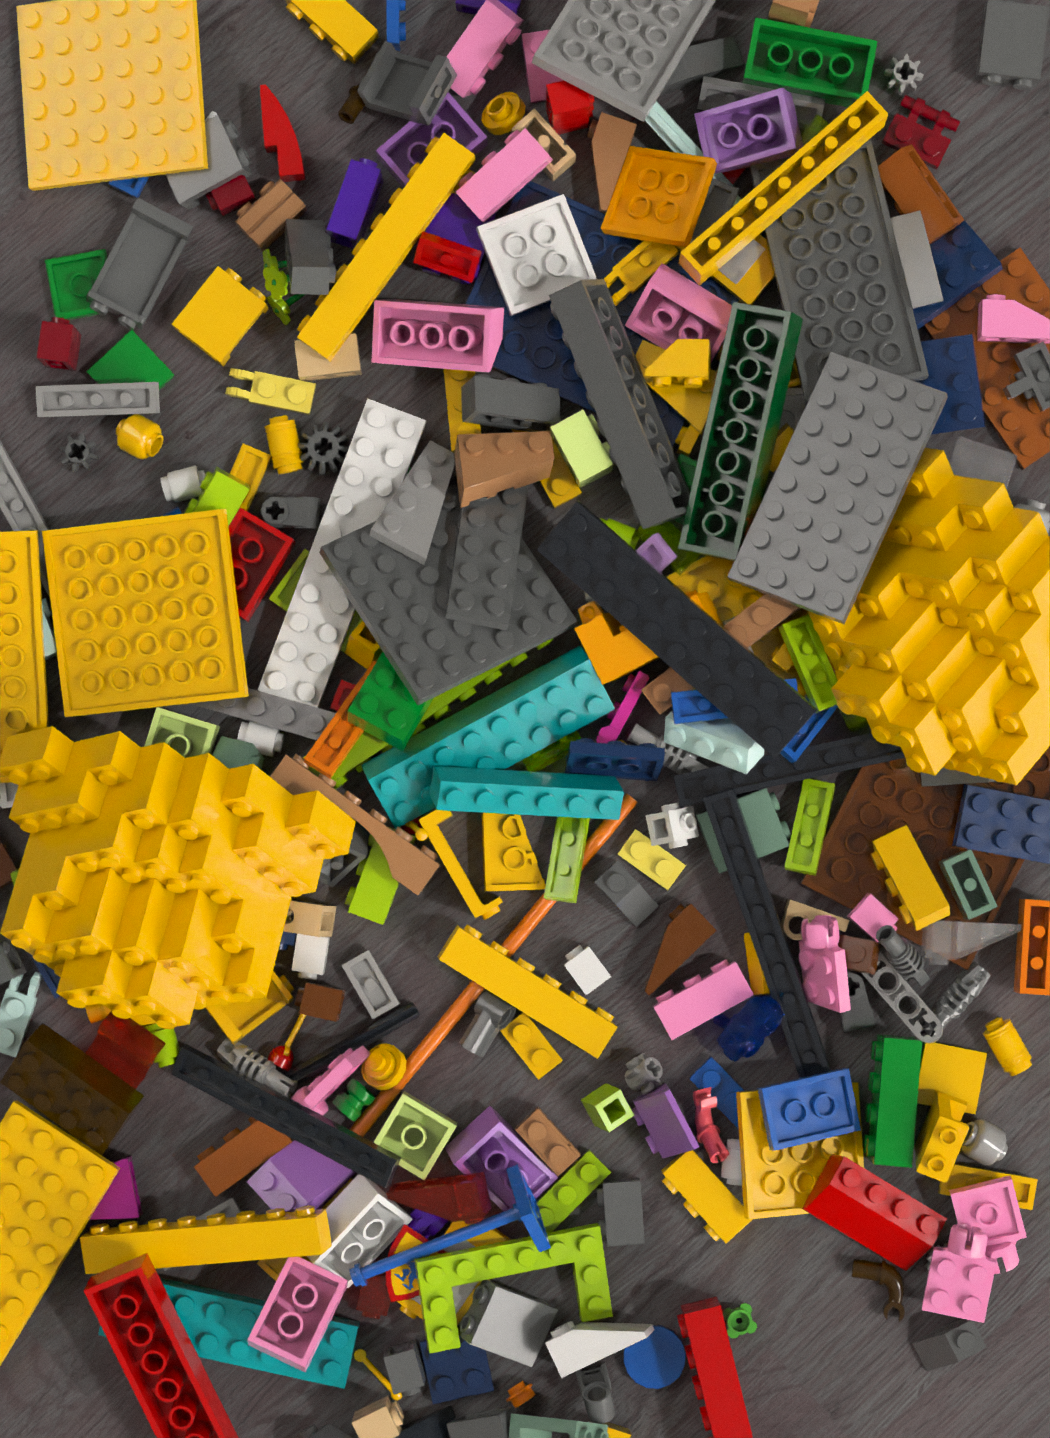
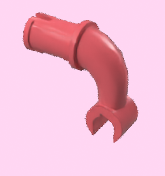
(707, 1132)

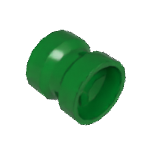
(352, 1101)

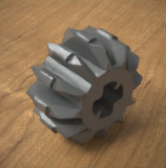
(316, 441)

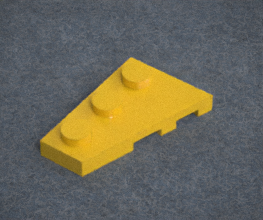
(687, 402)
(508, 855)

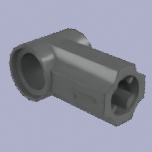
(490, 1017)

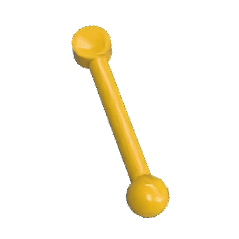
(360, 1356)

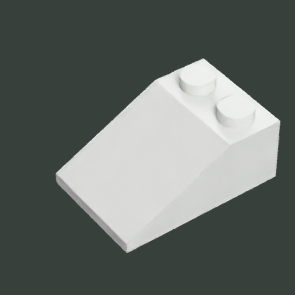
(588, 1342)

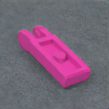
(622, 710)

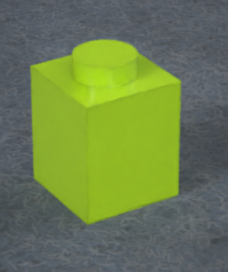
(607, 1107)

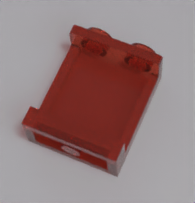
(125, 1049)

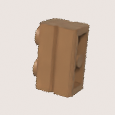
(267, 216)
(547, 1141)

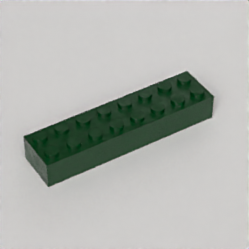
(740, 429)

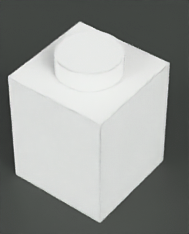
(310, 956)
(586, 968)

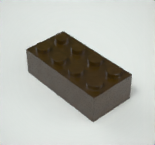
(71, 1088)

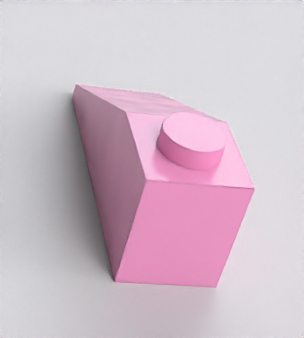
(1010, 322)

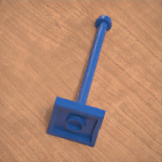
(524, 1210)

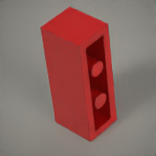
(568, 107)

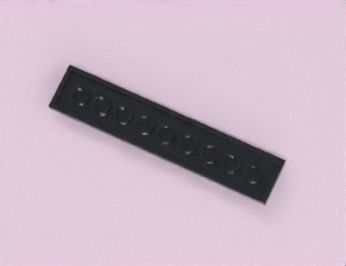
(677, 629)

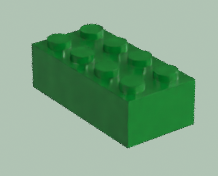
(809, 61)
(386, 706)
(894, 1100)

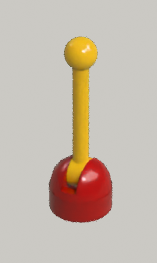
(414, 827)
(282, 1055)

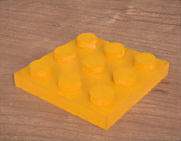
(659, 196)

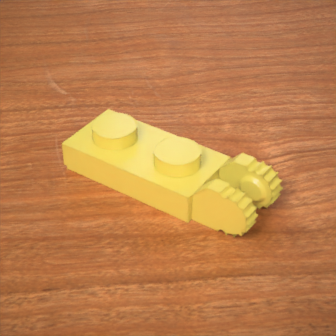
(274, 391)

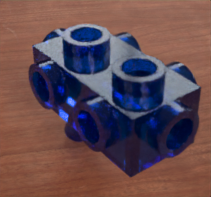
(746, 1030)

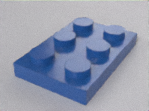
(809, 1109)

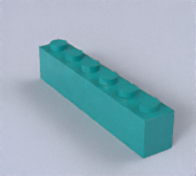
(526, 793)

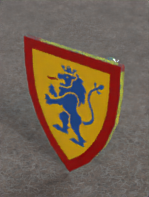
(402, 1280)

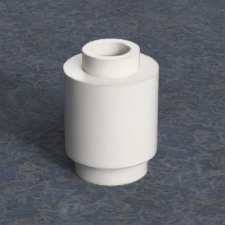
(182, 484)
(263, 737)
(732, 1164)

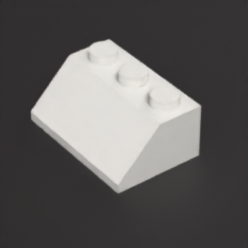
(360, 1227)

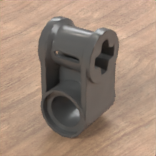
(299, 512)
(861, 1013)
(596, 1393)

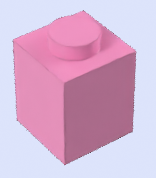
(871, 916)

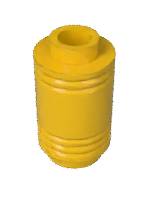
(283, 444)
(1007, 1046)

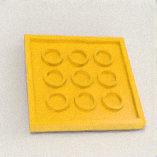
(782, 1179)

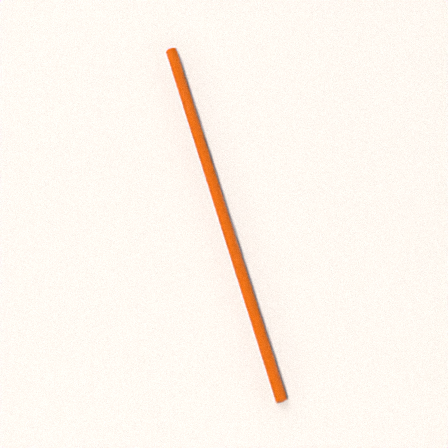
(473, 989)

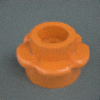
(520, 1394)

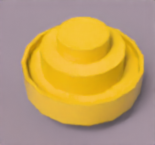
(503, 113)
(384, 1067)

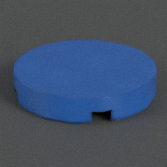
(656, 1359)

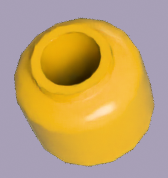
(139, 436)

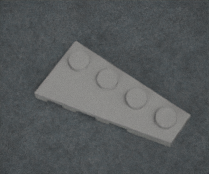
(415, 507)

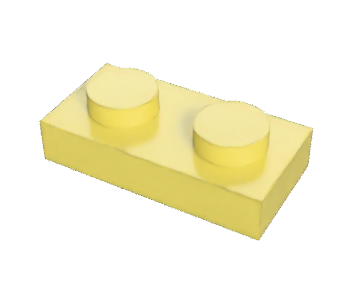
(651, 860)

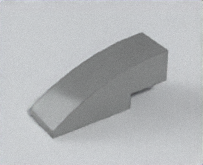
(916, 259)

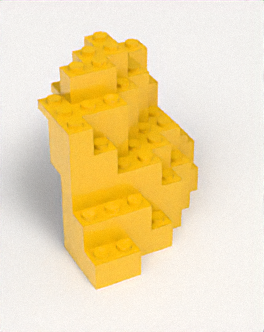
(952, 630)
(157, 871)

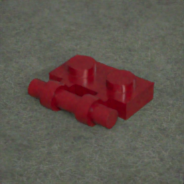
(928, 143)

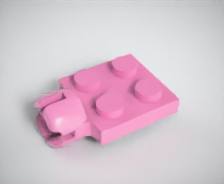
(824, 964)
(325, 1085)
(995, 1209)
(960, 1276)

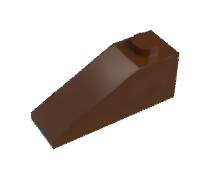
(680, 940)

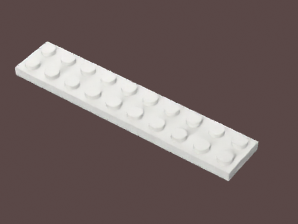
(320, 607)

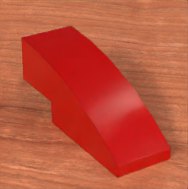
(281, 137)

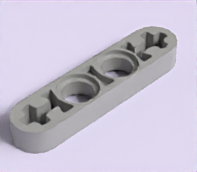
(901, 990)

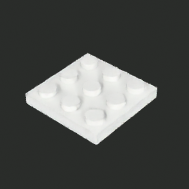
(535, 253)

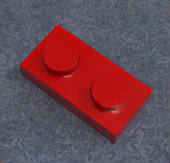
(447, 256)

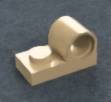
(795, 909)

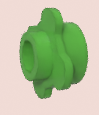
(747, 1324)

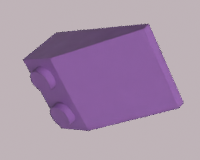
(750, 131)
(665, 1122)
(493, 1146)
(299, 1178)

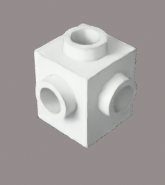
(672, 826)

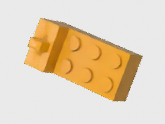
(613, 647)

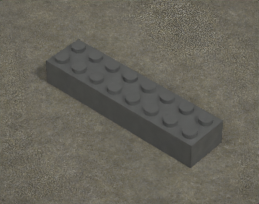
(621, 402)

